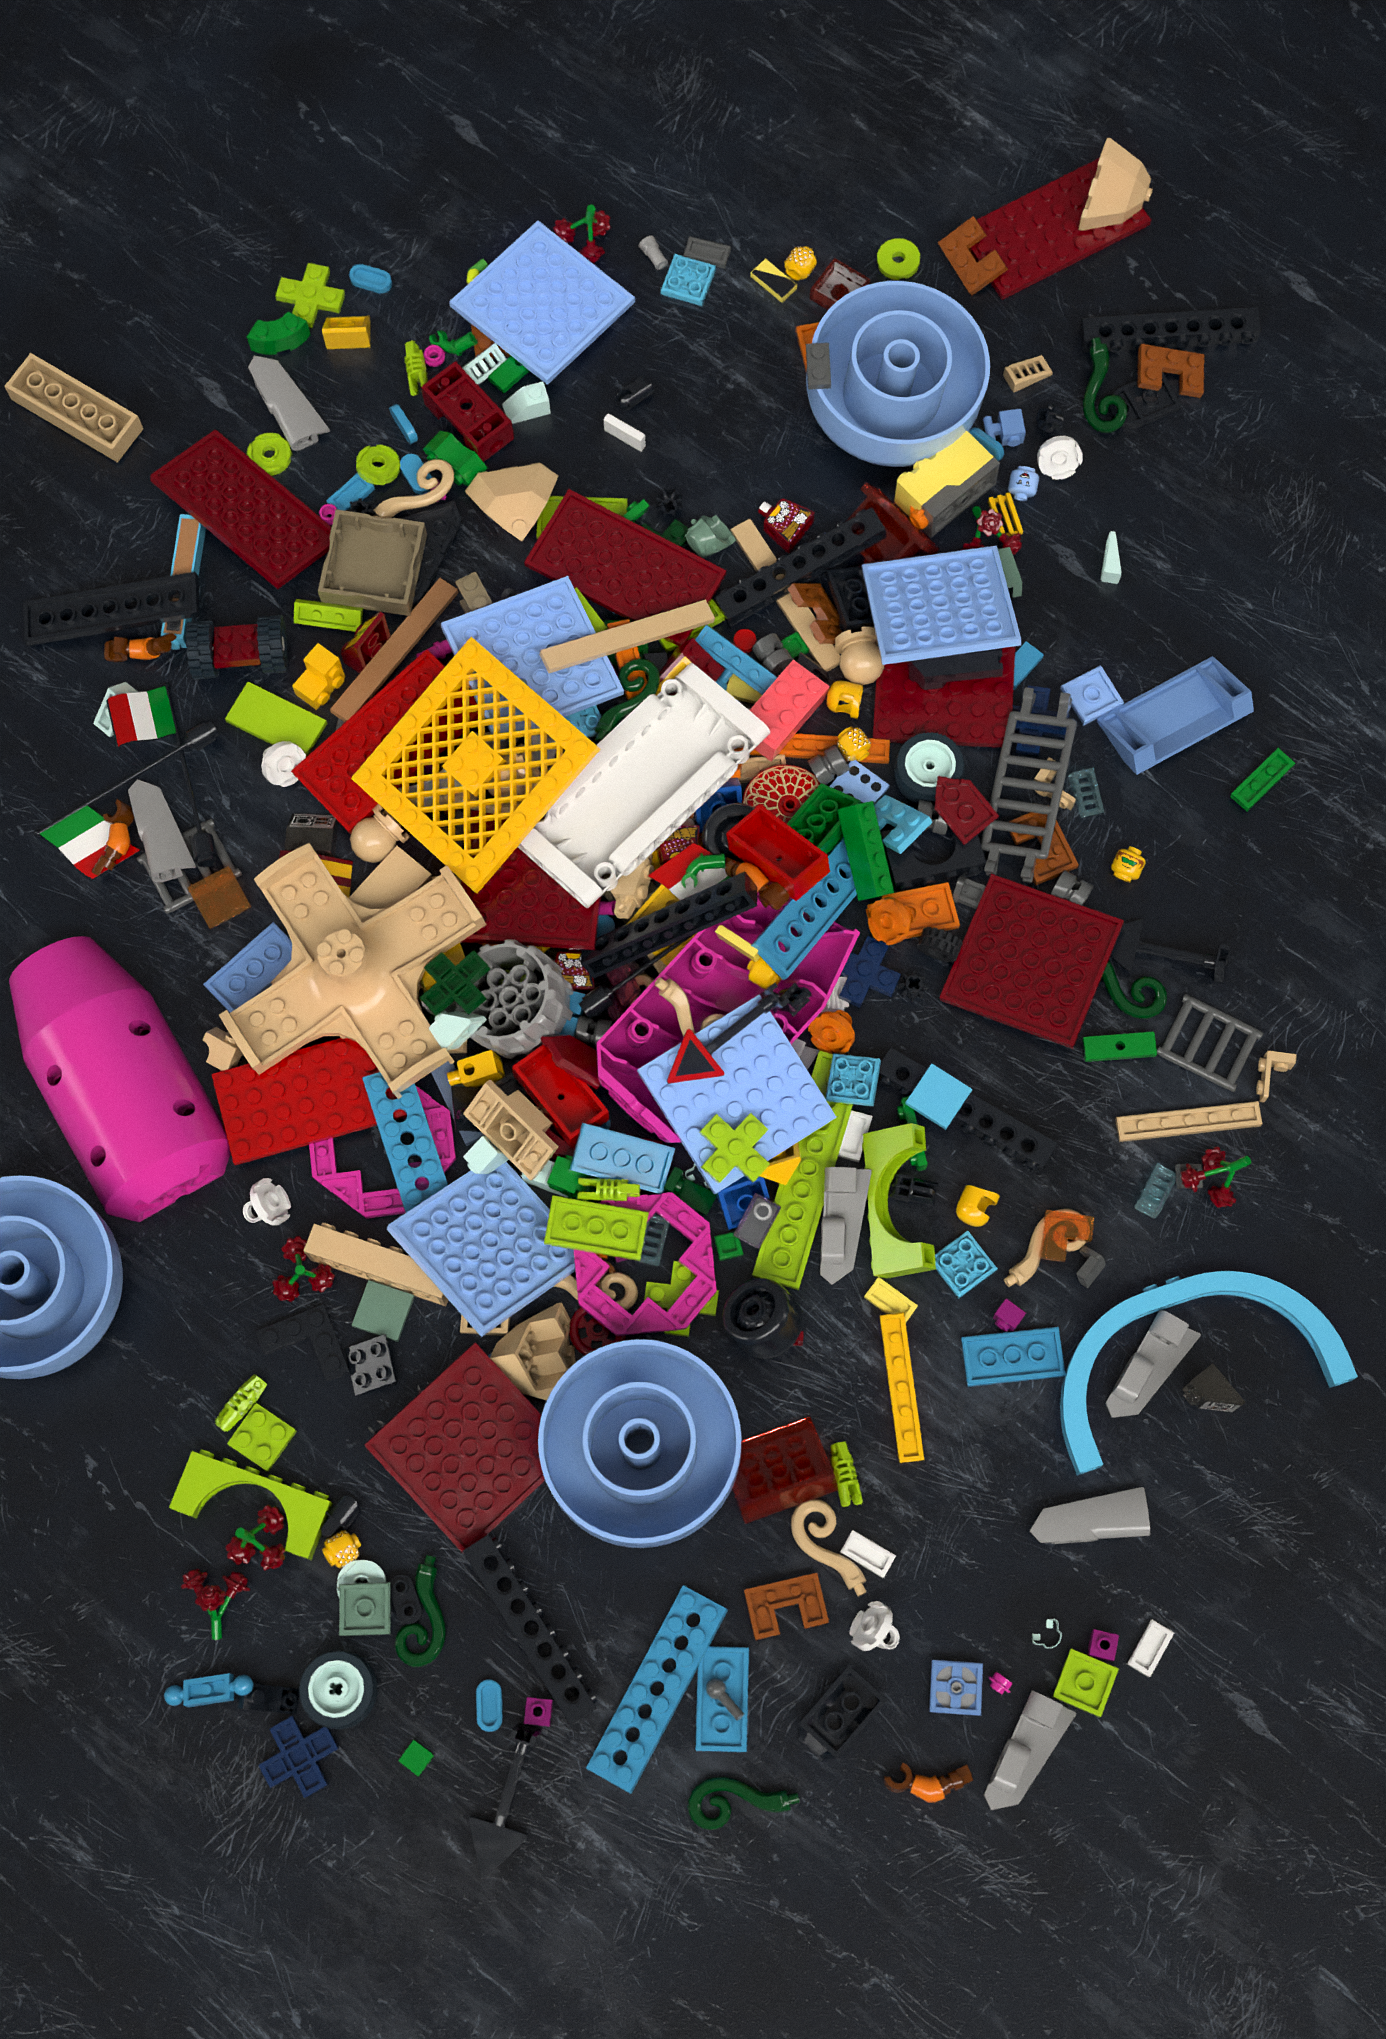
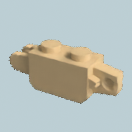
(632, 889)

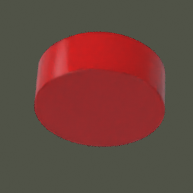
(745, 640)

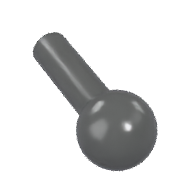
(717, 1690)

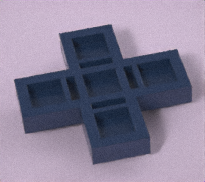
(1034, 729)
(866, 972)
(298, 1757)

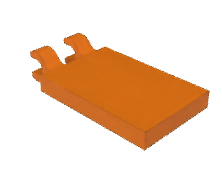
(930, 906)

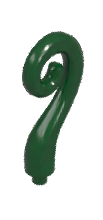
(1100, 359)
(614, 715)
(1115, 992)
(425, 1589)
(770, 1802)

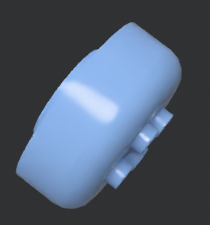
(901, 372)
(55, 1277)
(640, 1443)

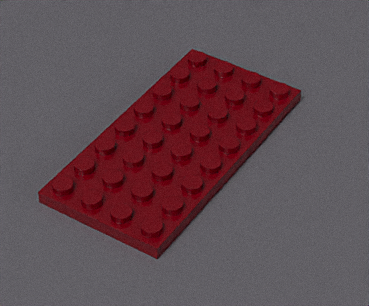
(1043, 234)
(245, 508)
(621, 563)

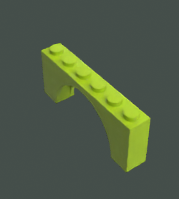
(884, 1155)
(206, 1477)

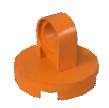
(890, 920)
(832, 1032)

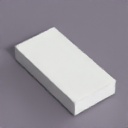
(624, 432)
(853, 1138)
(867, 1554)
(1150, 1648)

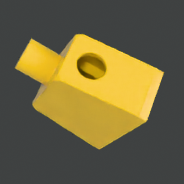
(485, 1066)

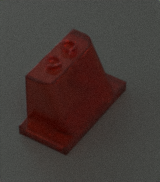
(902, 536)

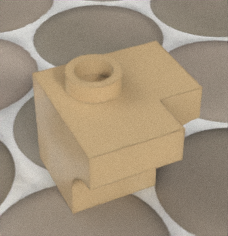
(222, 1049)

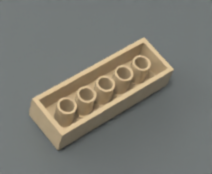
(74, 407)
(370, 1262)

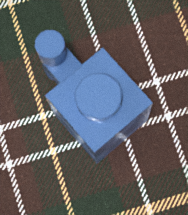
(1008, 426)

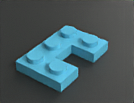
(907, 822)

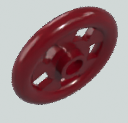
(584, 1345)

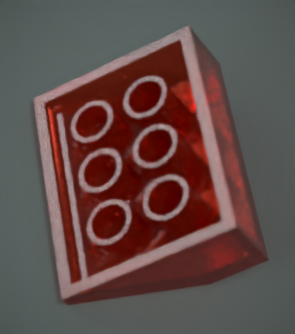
(782, 1470)

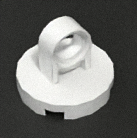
(1059, 457)
(280, 761)
(269, 1203)
(872, 1626)

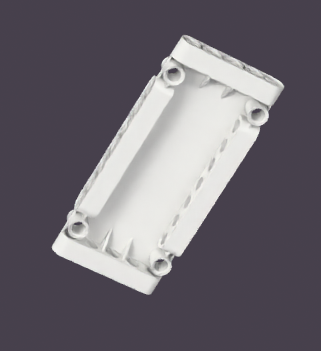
(643, 784)

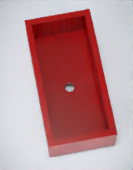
(764, 838)
(546, 1082)

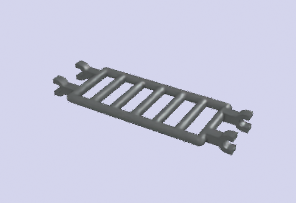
(1056, 789)

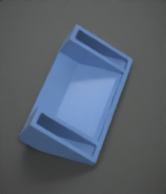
(1176, 714)

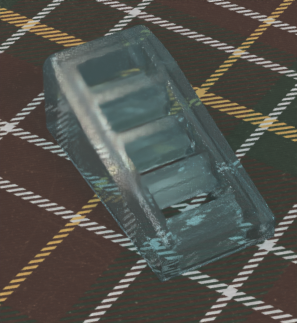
(1092, 782)
(1149, 1204)
(661, 1241)

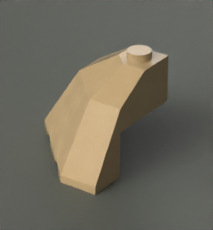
(1116, 189)
(513, 495)
(536, 1352)

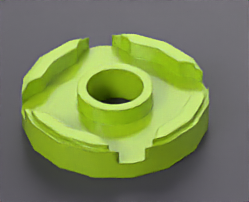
(901, 248)
(266, 442)
(378, 475)

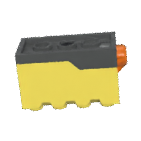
(946, 484)

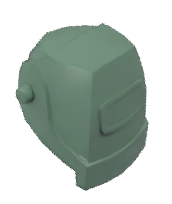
(708, 536)

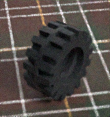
(939, 944)

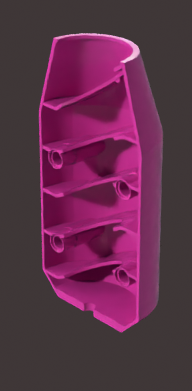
(710, 990)
(115, 1079)

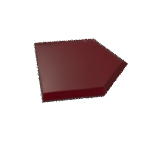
(962, 807)
(574, 1057)

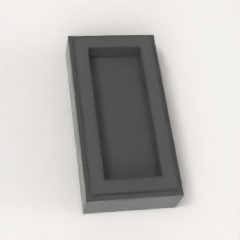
(707, 252)

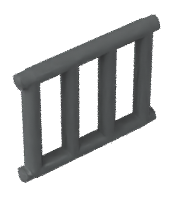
(171, 905)
(1231, 1024)

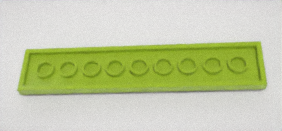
(802, 1198)

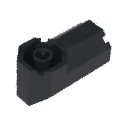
(936, 671)

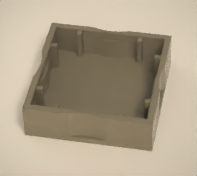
(372, 562)

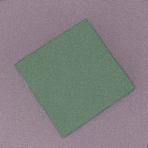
(383, 1310)
(365, 1609)

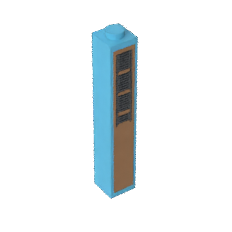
(185, 560)

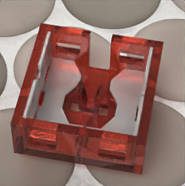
(836, 281)

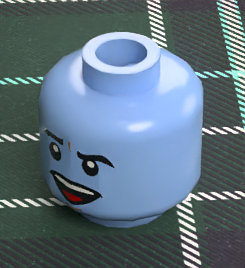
(1023, 483)

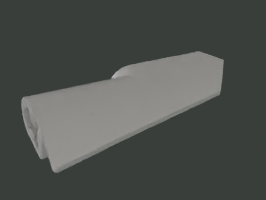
(287, 403)
(159, 832)
(842, 1220)
(1151, 1365)
(1094, 1519)
(1027, 1751)

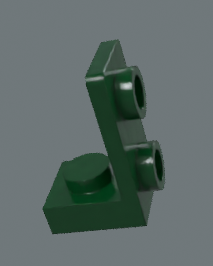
(692, 1194)

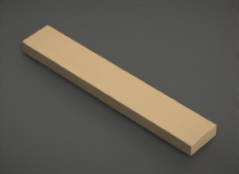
(1188, 1121)

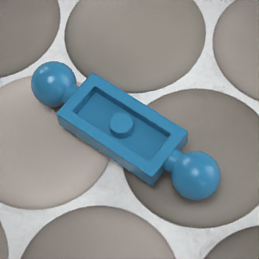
(208, 1690)

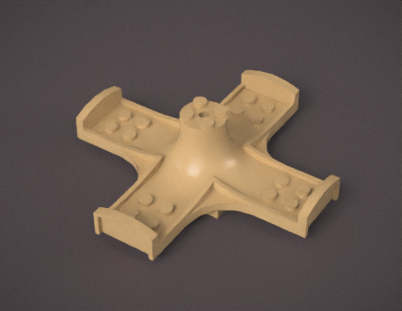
(352, 970)

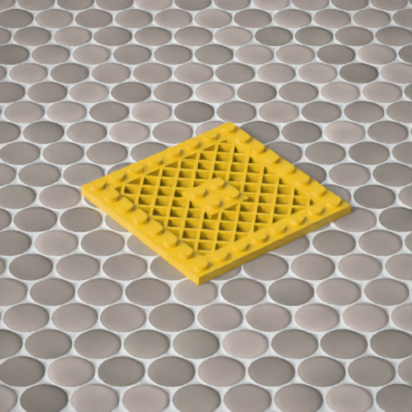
(475, 764)

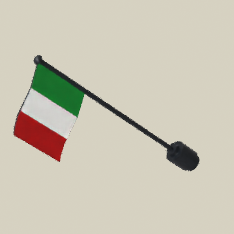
(150, 718)
(84, 832)
(669, 876)

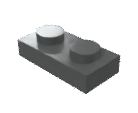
(818, 366)

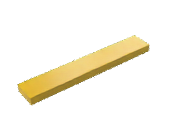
(901, 1387)

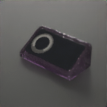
(757, 1220)

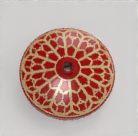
(781, 787)

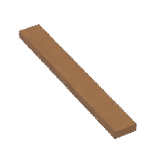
(394, 650)

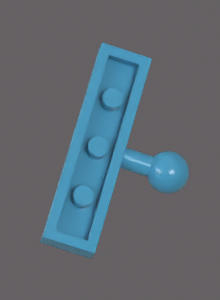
(735, 661)

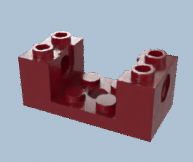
(483, 425)

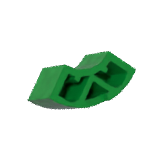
(278, 335)
(463, 460)
(566, 1180)

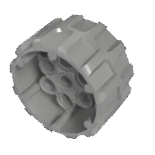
(552, 999)

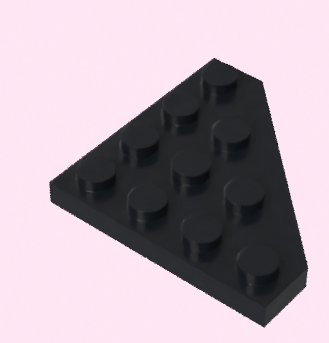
(441, 528)

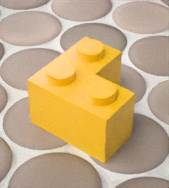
(320, 678)

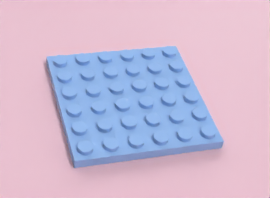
(542, 302)
(940, 605)
(515, 634)
(759, 1079)
(484, 1245)

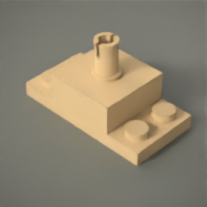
(513, 1127)

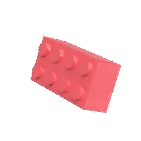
(788, 706)

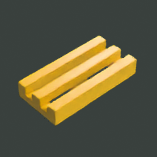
(1007, 498)

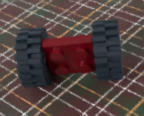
(237, 646)

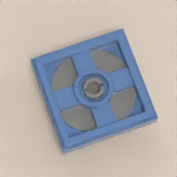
(956, 1687)

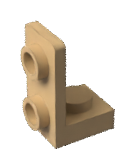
(1047, 776)
(1280, 1062)

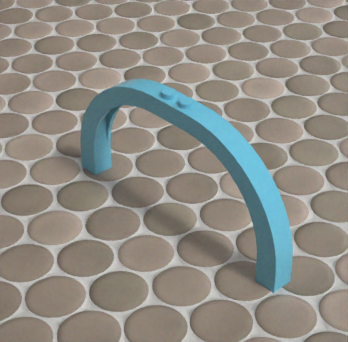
(1292, 1305)

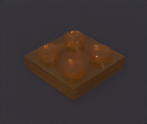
(219, 897)

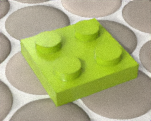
(262, 1437)
(1085, 1683)

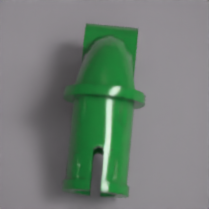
(454, 346)
(700, 863)

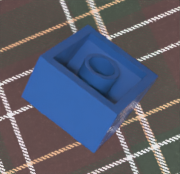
(728, 793)
(737, 1197)

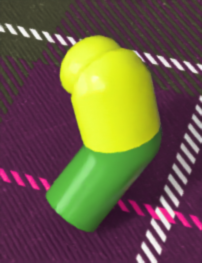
(475, 270)

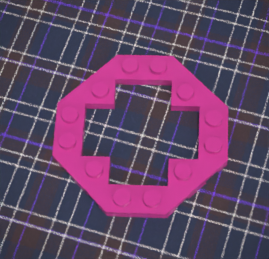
(349, 1185)
(650, 1316)

